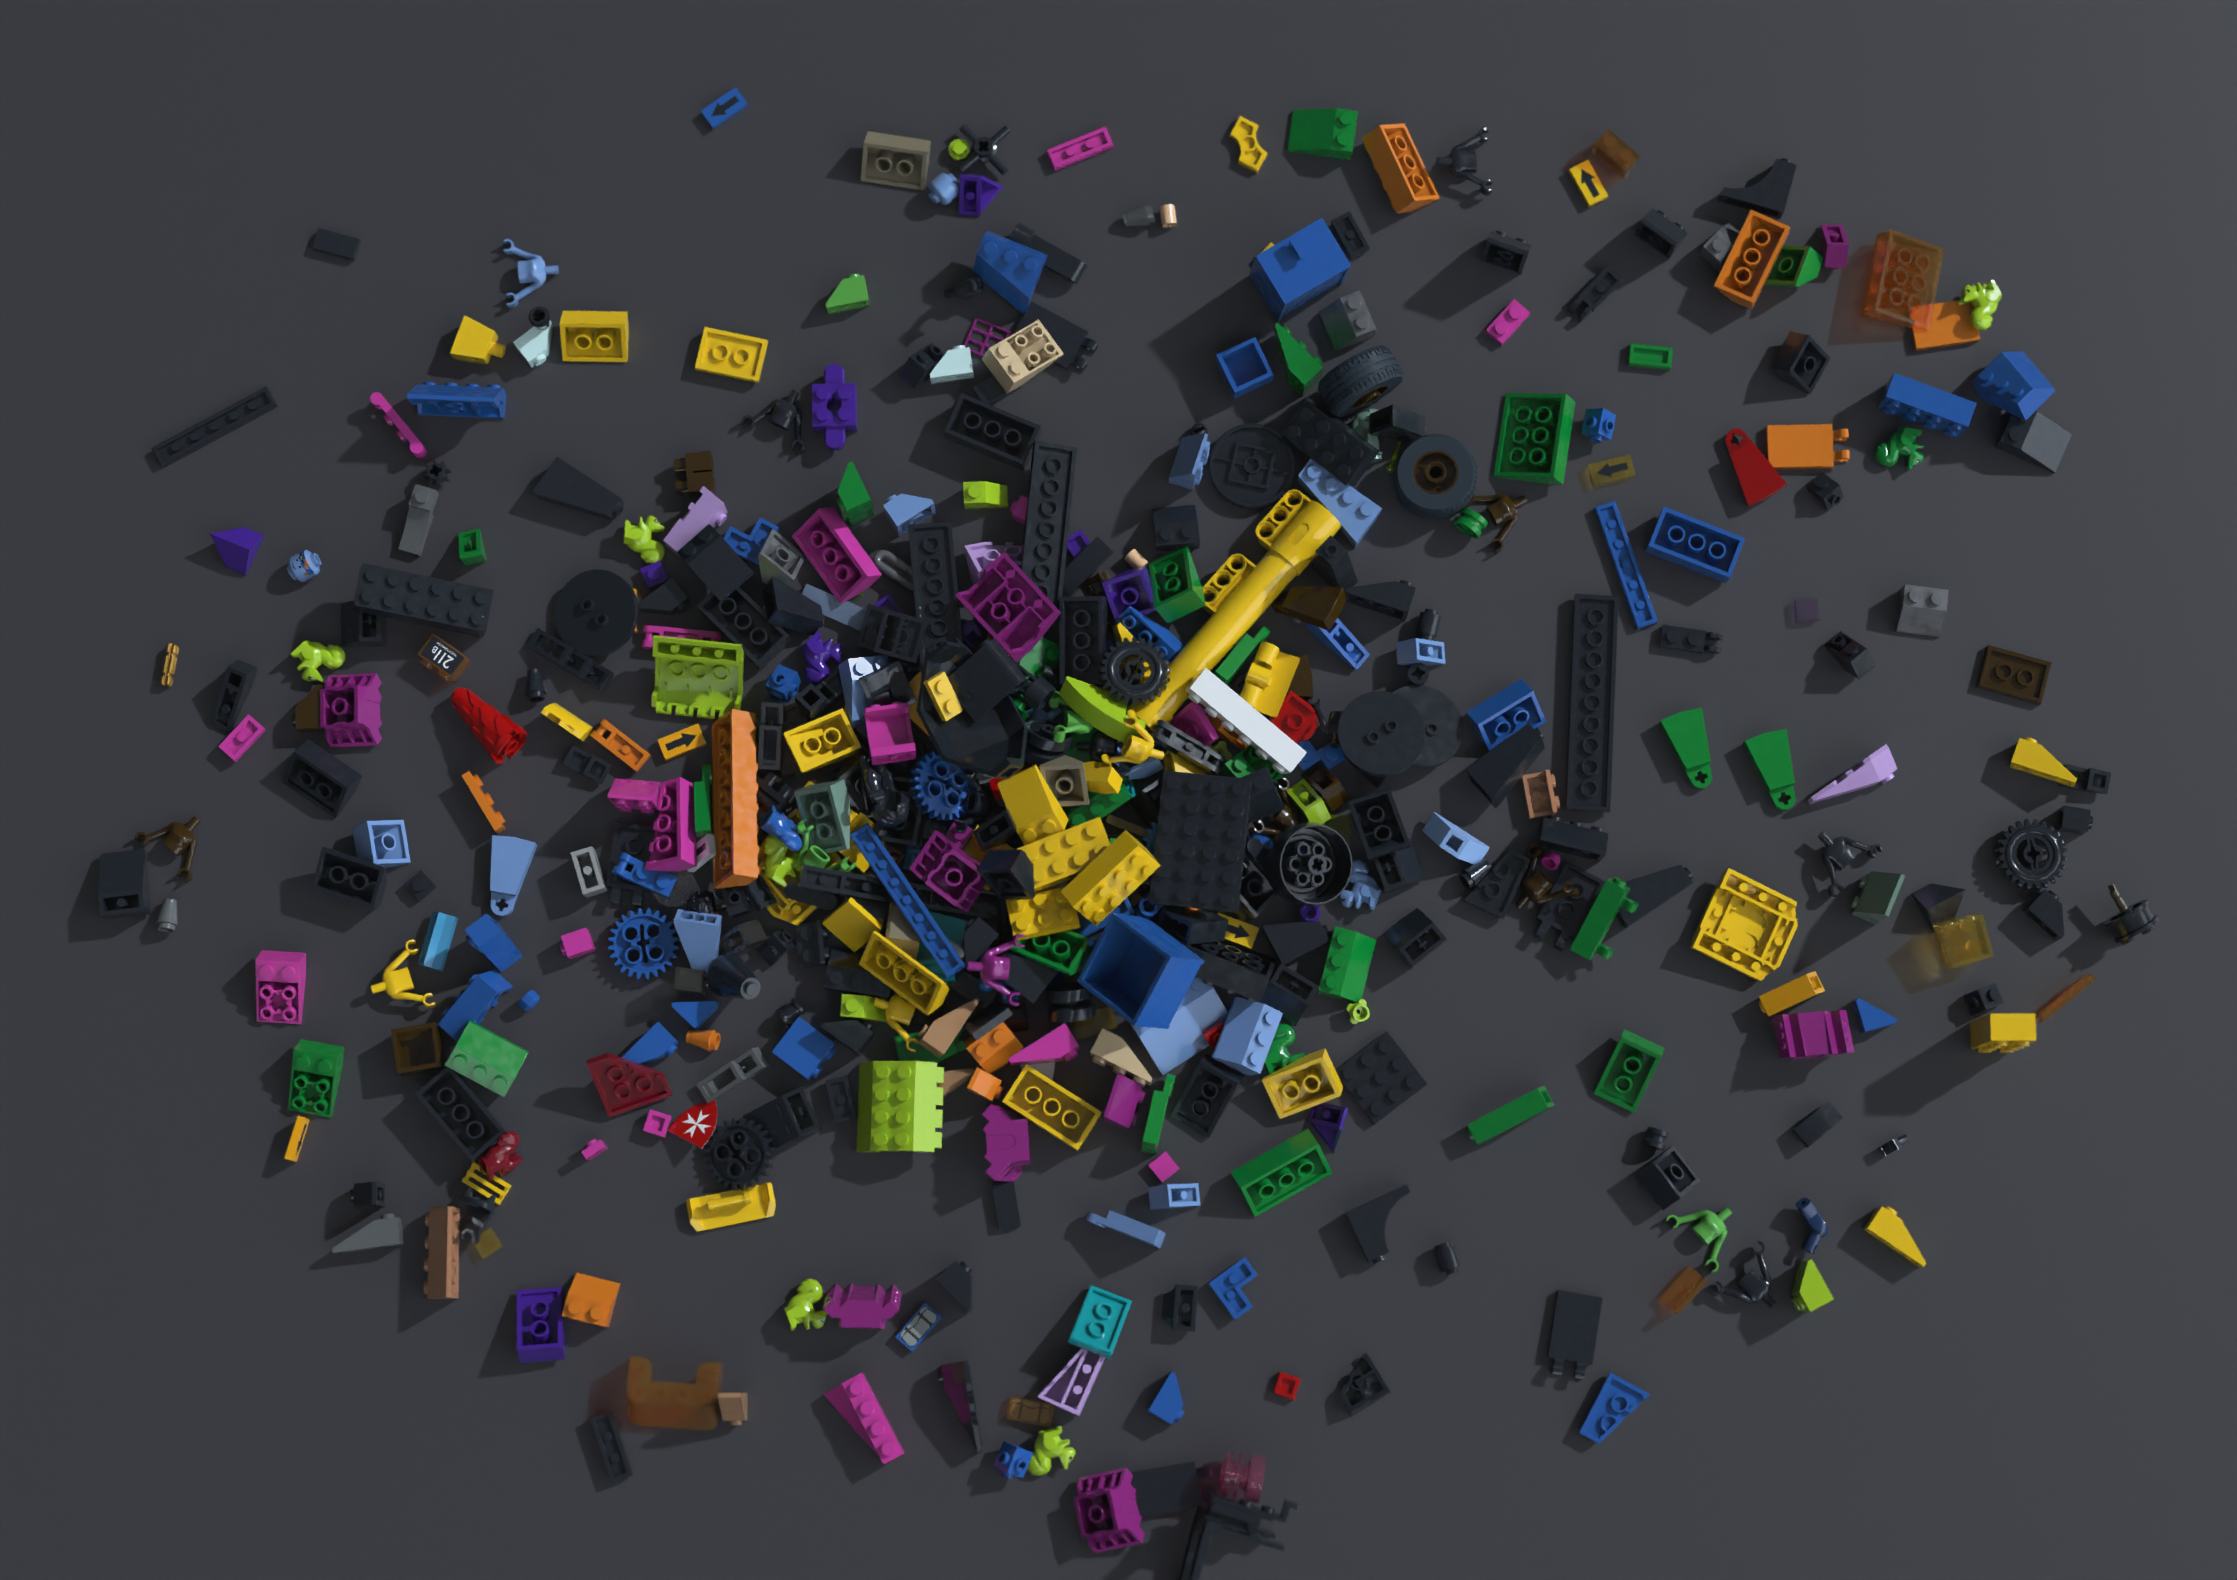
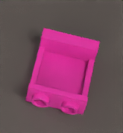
(889, 733)

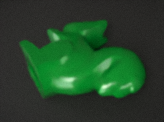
(1900, 443)
(1278, 1054)

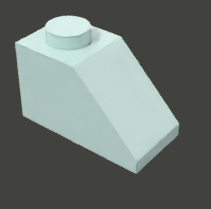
(535, 345)
(953, 366)

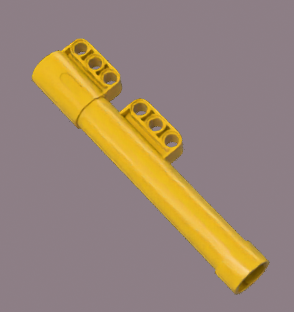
(1244, 597)

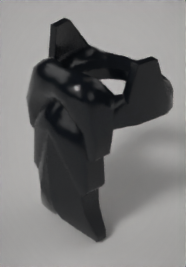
(480, 1211)

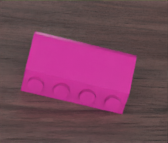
(836, 554)

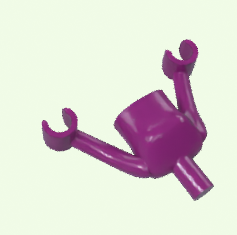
(996, 967)

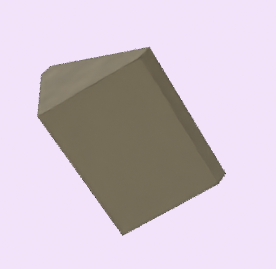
(1066, 780)
(901, 932)

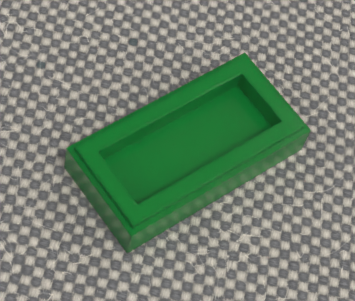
(1649, 356)

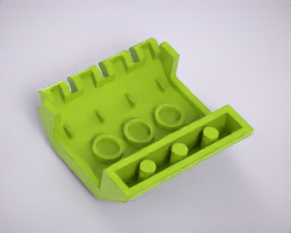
(697, 676)
(899, 1106)

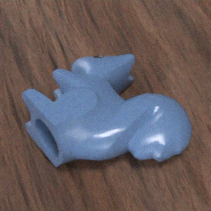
(1364, 887)

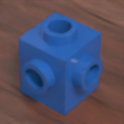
(1598, 424)
(783, 684)
(1012, 1460)

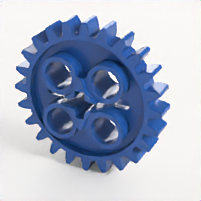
(937, 802)
(664, 940)

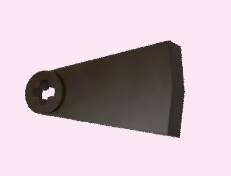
(1312, 604)
(1301, 683)

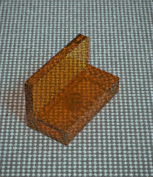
(1683, 1290)

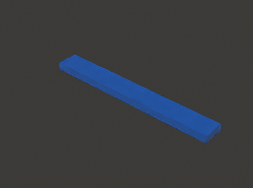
(907, 901)

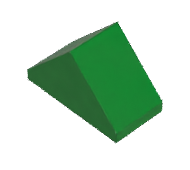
(471, 547)

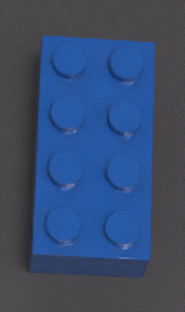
(1926, 406)
(1695, 545)

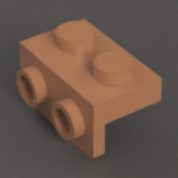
(1540, 794)

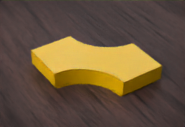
(1252, 154)

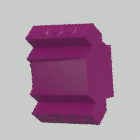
(351, 710)
(949, 871)
(1813, 1034)
(1006, 1143)
(862, 1305)
(1108, 1510)

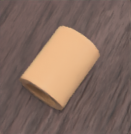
(1168, 216)
(1135, 559)

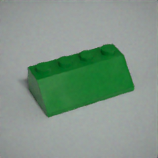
(1281, 1172)

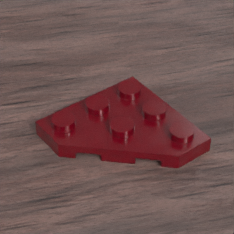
(626, 1084)

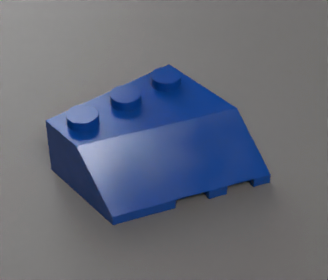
(1009, 268)
(2013, 384)

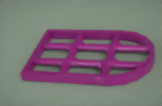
(987, 334)

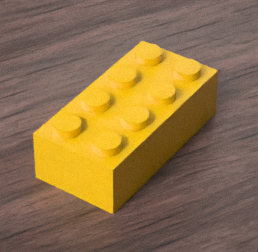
(1065, 853)
(1110, 878)
(2003, 1032)
(1052, 1107)

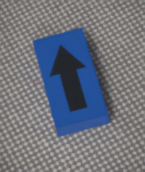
(724, 108)

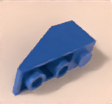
(1143, 627)

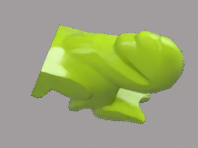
(1985, 302)
(639, 539)
(313, 655)
(777, 864)
(801, 1308)
(1049, 1446)

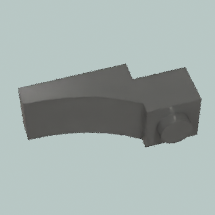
(418, 520)

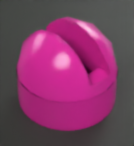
(1551, 865)

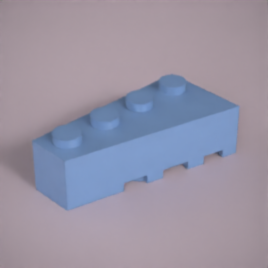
(1348, 505)

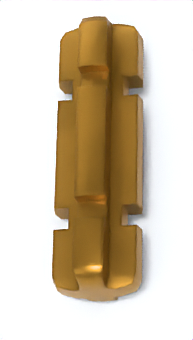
(169, 665)

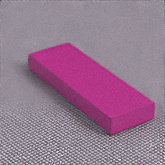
(1080, 148)

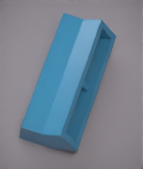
(437, 941)

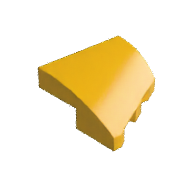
(567, 721)

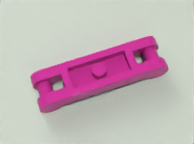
(404, 431)
(650, 630)

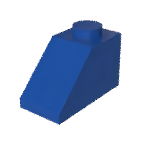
(1168, 1401)

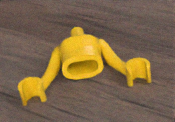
(1135, 749)
(399, 981)
(900, 1011)

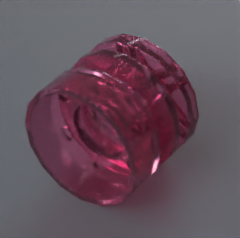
(1242, 1476)

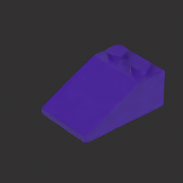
(540, 1325)

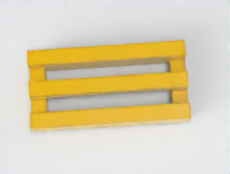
(470, 1173)

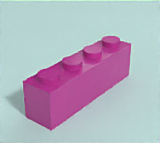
(674, 829)
(863, 1412)

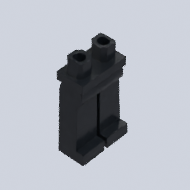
(769, 796)

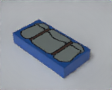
(918, 1327)

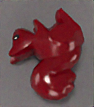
(499, 1157)

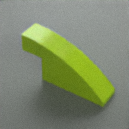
(1098, 708)

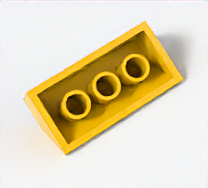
(903, 974)

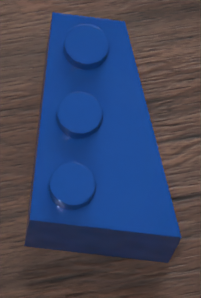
(491, 939)
(474, 1002)

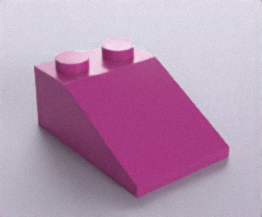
(1051, 1048)

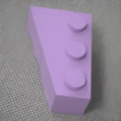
(706, 511)
(1074, 1382)

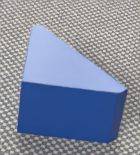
(696, 1012)
(1870, 1017)

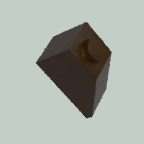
(308, 712)
(1326, 786)

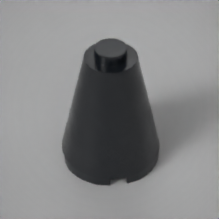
(732, 978)

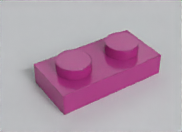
(1507, 322)
(242, 738)

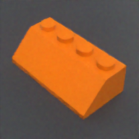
(1400, 167)
(1751, 259)

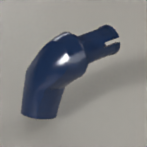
(1814, 1222)

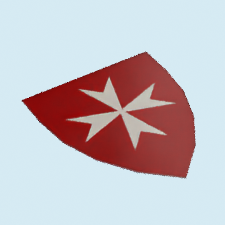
(696, 1123)

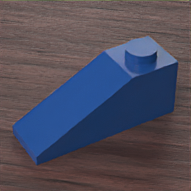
(1341, 643)
(652, 1046)

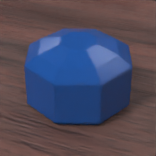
(529, 1000)

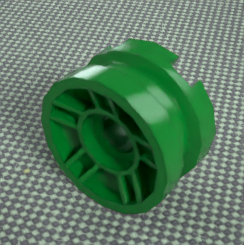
(1470, 522)

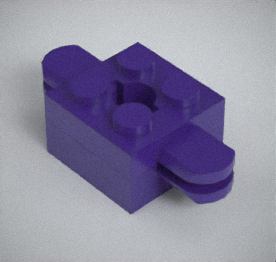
(834, 407)

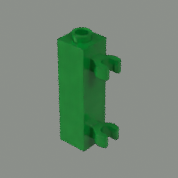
(1600, 919)

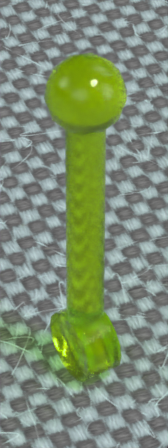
(1390, 468)

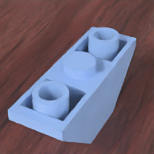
(1454, 839)

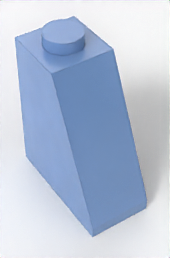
(699, 937)

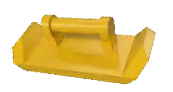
(731, 1207)

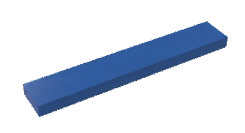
(1625, 565)

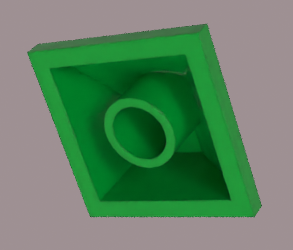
(1795, 266)

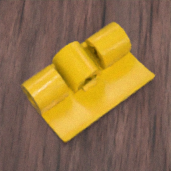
(1269, 679)

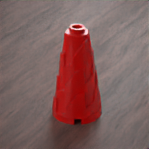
(490, 727)

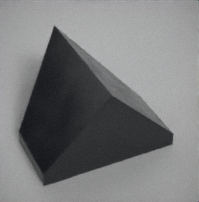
(995, 828)
(1938, 902)

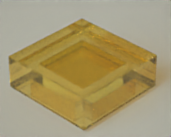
(488, 1243)

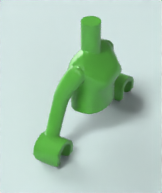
(1072, 721)
(815, 855)
(1707, 1229)

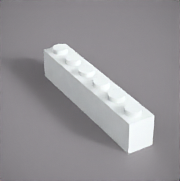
(1245, 721)

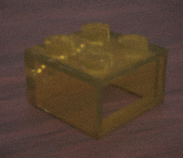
(1963, 940)

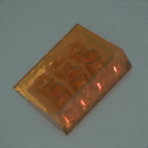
(1902, 280)

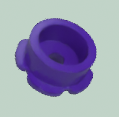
(1309, 918)

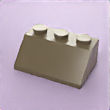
(895, 160)

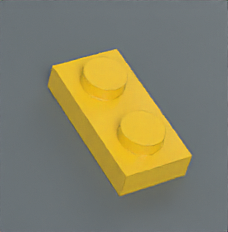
(943, 696)

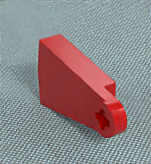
(1754, 471)

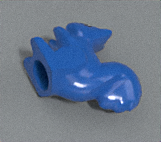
(782, 828)

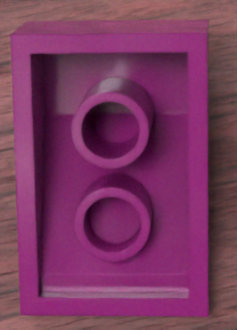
(1123, 1102)

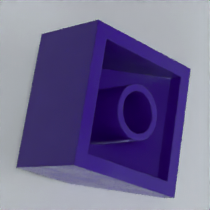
(1130, 589)

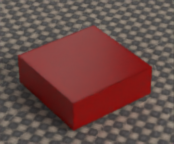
(1286, 1385)

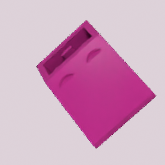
(635, 794)
(280, 986)

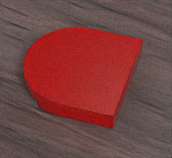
(1296, 718)

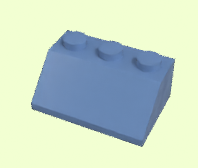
(1247, 1036)

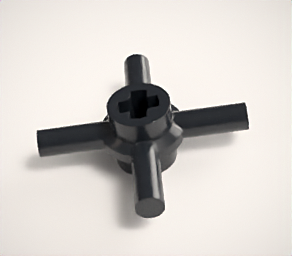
(985, 142)

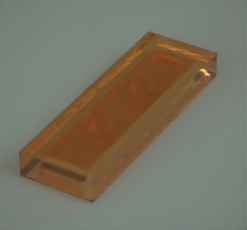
(2065, 997)

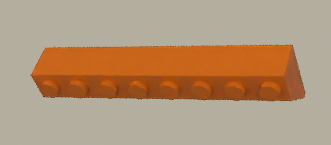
(735, 799)

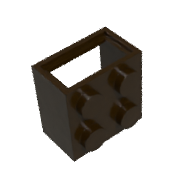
(418, 1049)

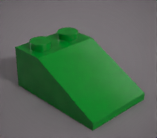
(1323, 132)
(1176, 585)
(1629, 1071)

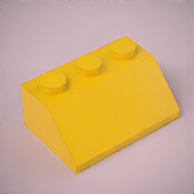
(594, 336)

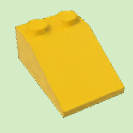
(822, 741)
(1032, 805)
(1303, 1084)

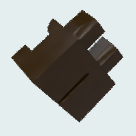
(699, 473)

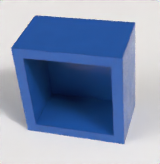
(1244, 368)

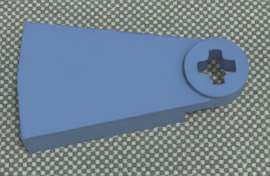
(508, 870)
(1128, 1227)

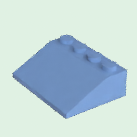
(1183, 1039)

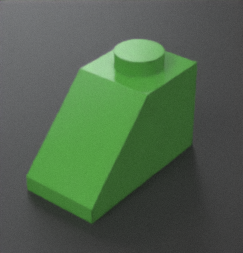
(849, 295)

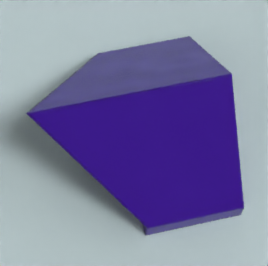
(976, 194)
(237, 547)
(1328, 1122)

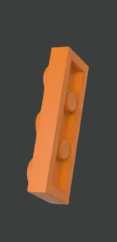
(485, 801)

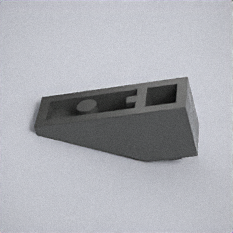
(377, 1234)

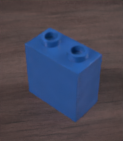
(804, 1049)

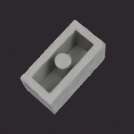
(589, 872)

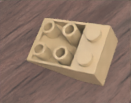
(1022, 356)
(1115, 1052)

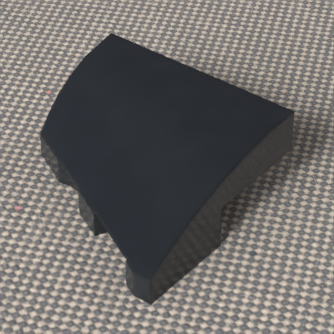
(1363, 1387)

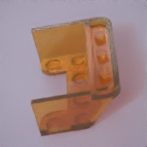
(674, 1403)

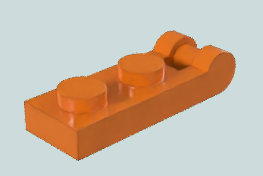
(621, 745)

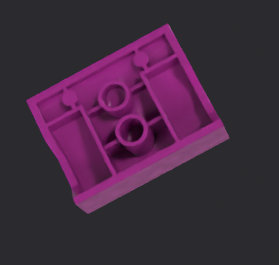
(1009, 607)

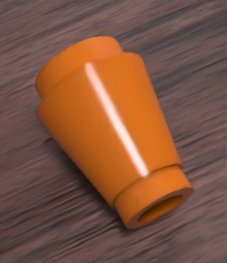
(705, 1039)

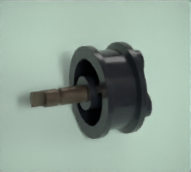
(2131, 919)

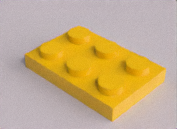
(731, 355)
(1043, 915)

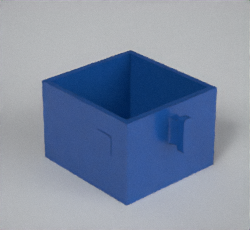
(1299, 268)
(1139, 970)

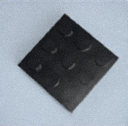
(1380, 1078)

